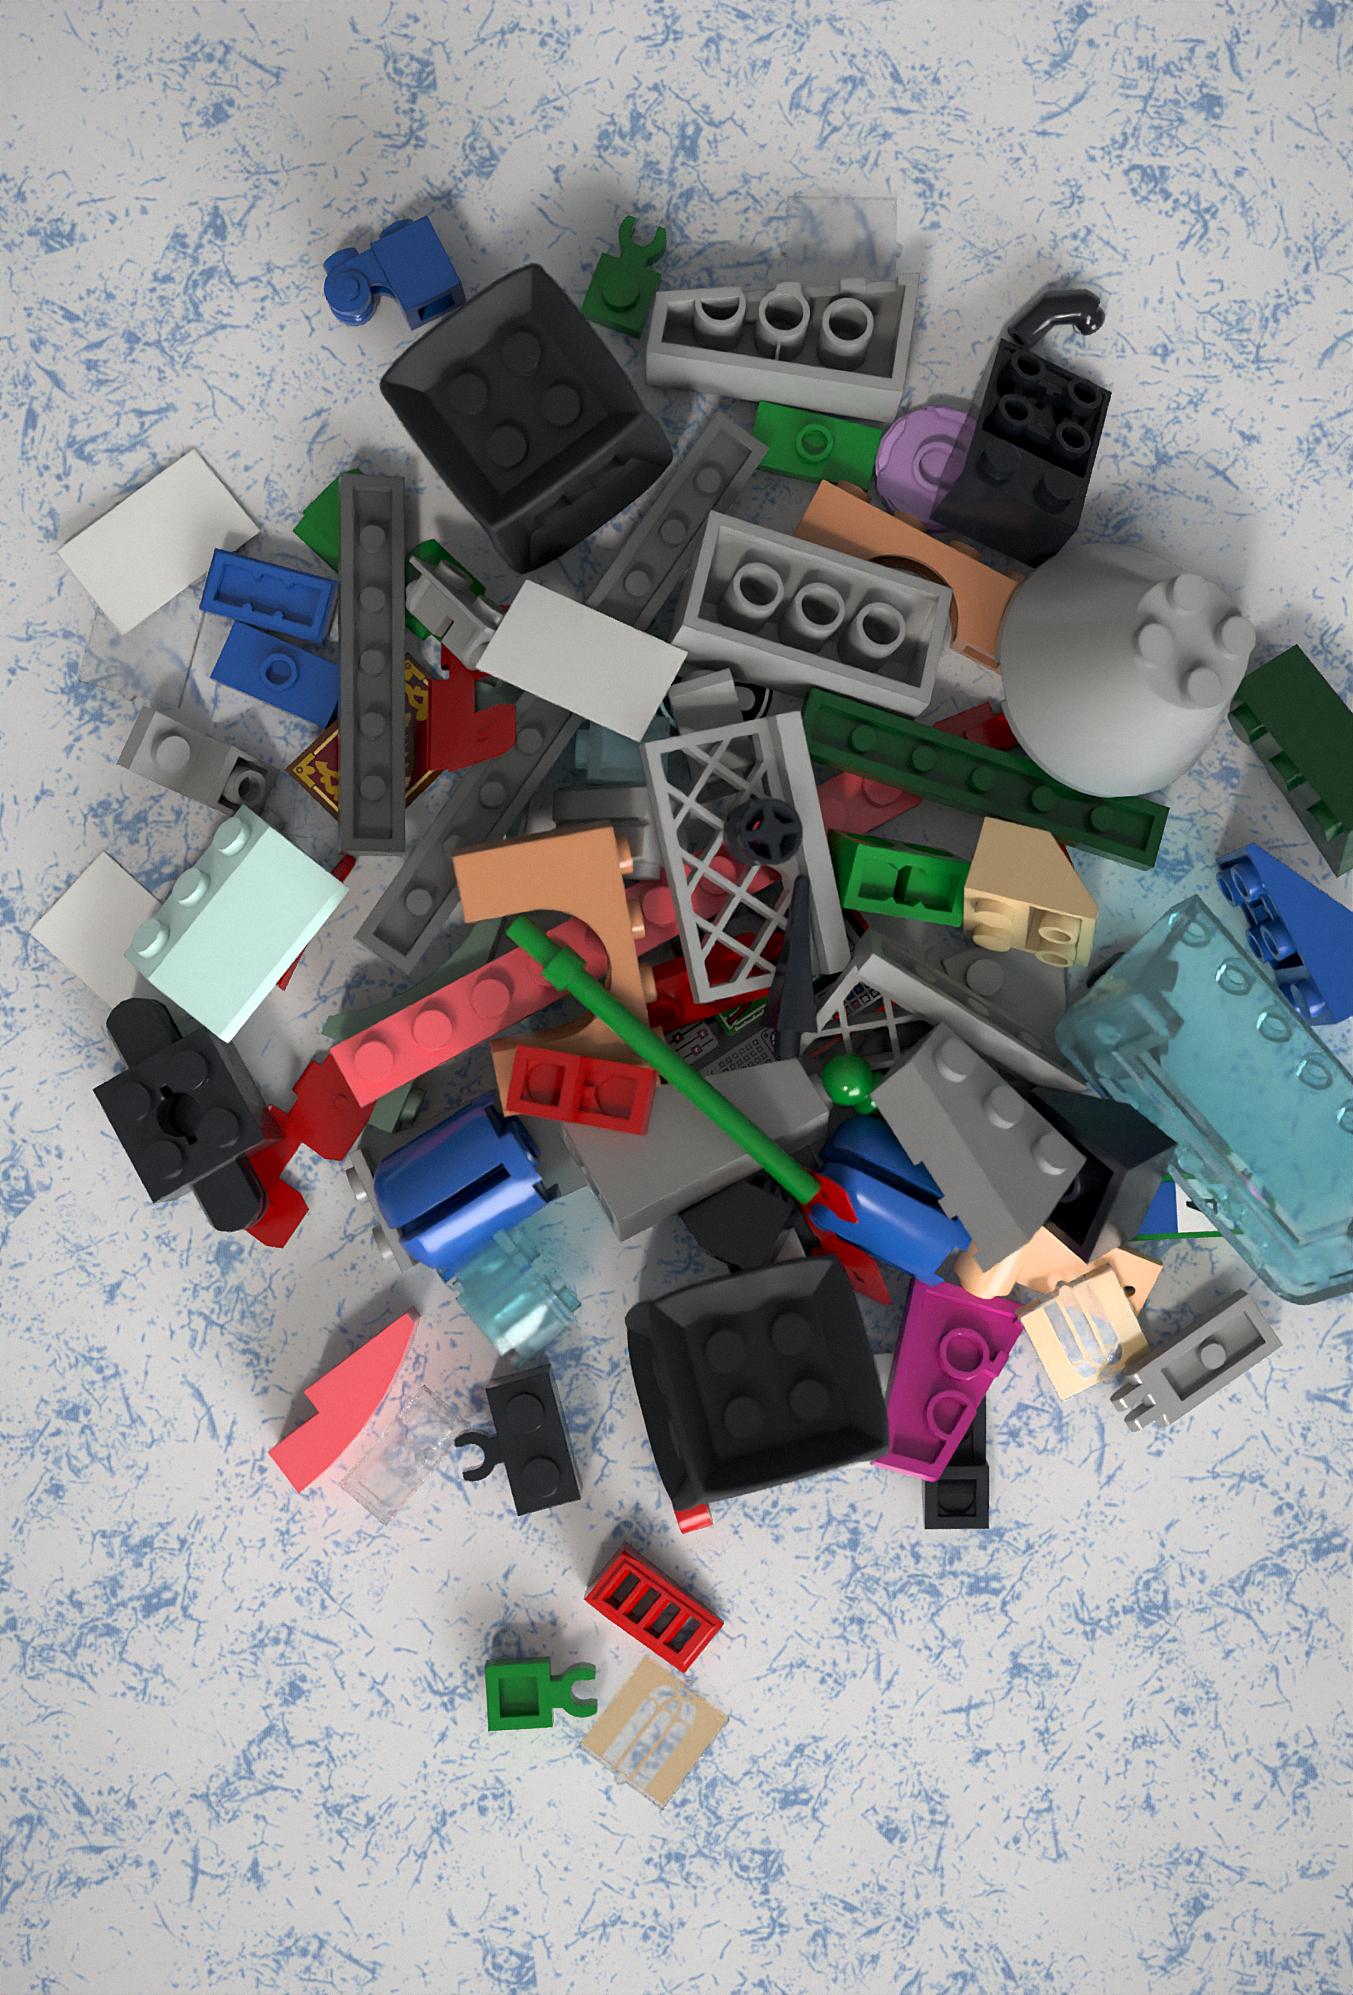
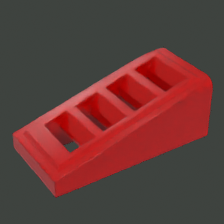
(620, 1613)

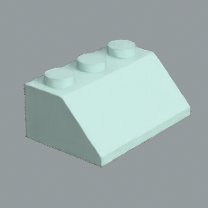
(235, 923)

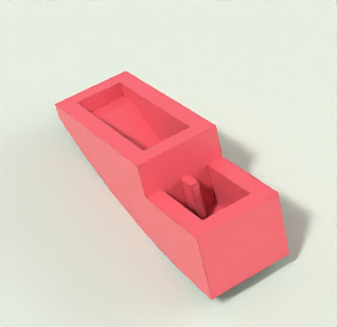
(345, 1402)

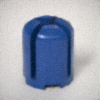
(461, 1183)
(891, 1200)

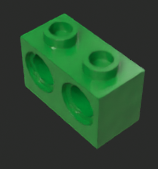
(898, 877)

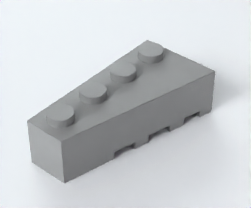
(789, 345)

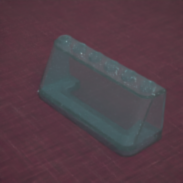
(1241, 1086)

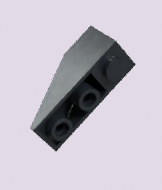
(742, 1223)

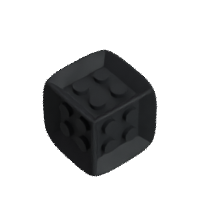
(527, 418)
(756, 1380)

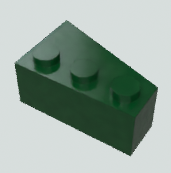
(1305, 745)

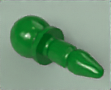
(850, 1081)

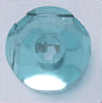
(511, 1295)

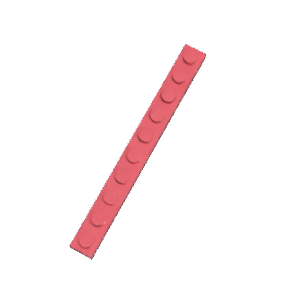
(513, 985)

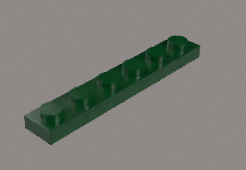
(977, 779)

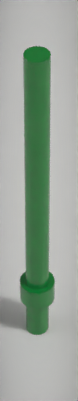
(566, 971)

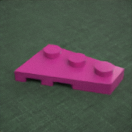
(940, 1372)

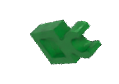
(623, 286)
(525, 1692)

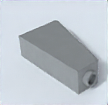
(685, 1153)

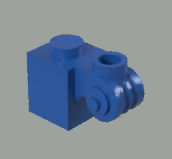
(403, 265)

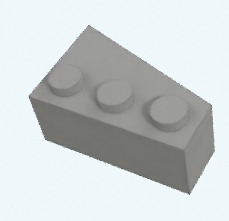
(979, 1142)

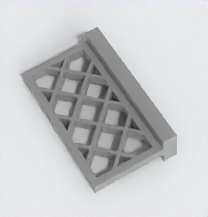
(785, 775)
(936, 998)

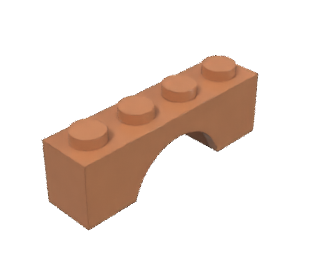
(847, 523)

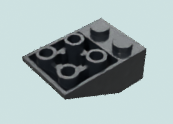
(1023, 457)

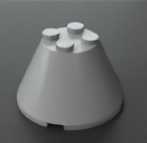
(1119, 667)

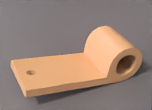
(1049, 1261)

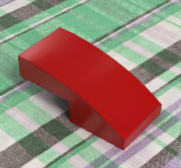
(581, 1090)

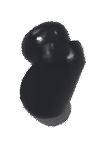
(1055, 308)

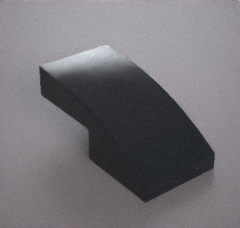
(962, 1491)

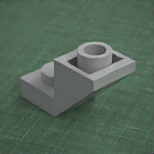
(707, 702)
(196, 764)

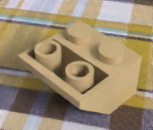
(1027, 896)

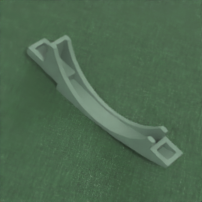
(476, 951)

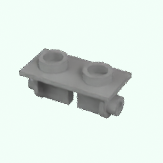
(445, 597)

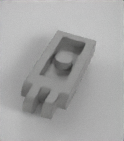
(1196, 1363)

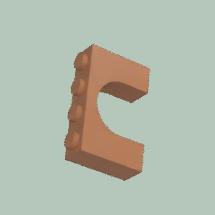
(579, 874)

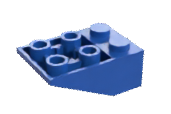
(1295, 930)

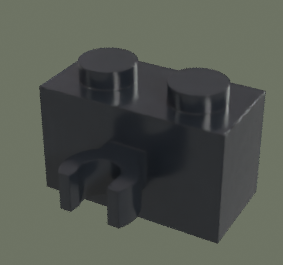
(529, 1441)

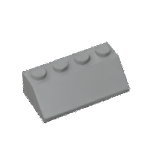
(809, 618)

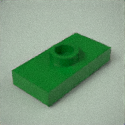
(815, 446)

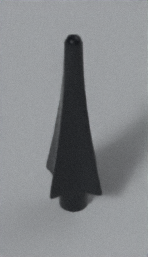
(791, 997)

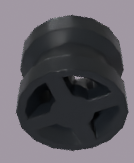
(778, 831)

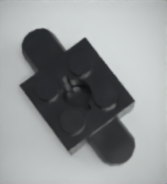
(187, 1114)

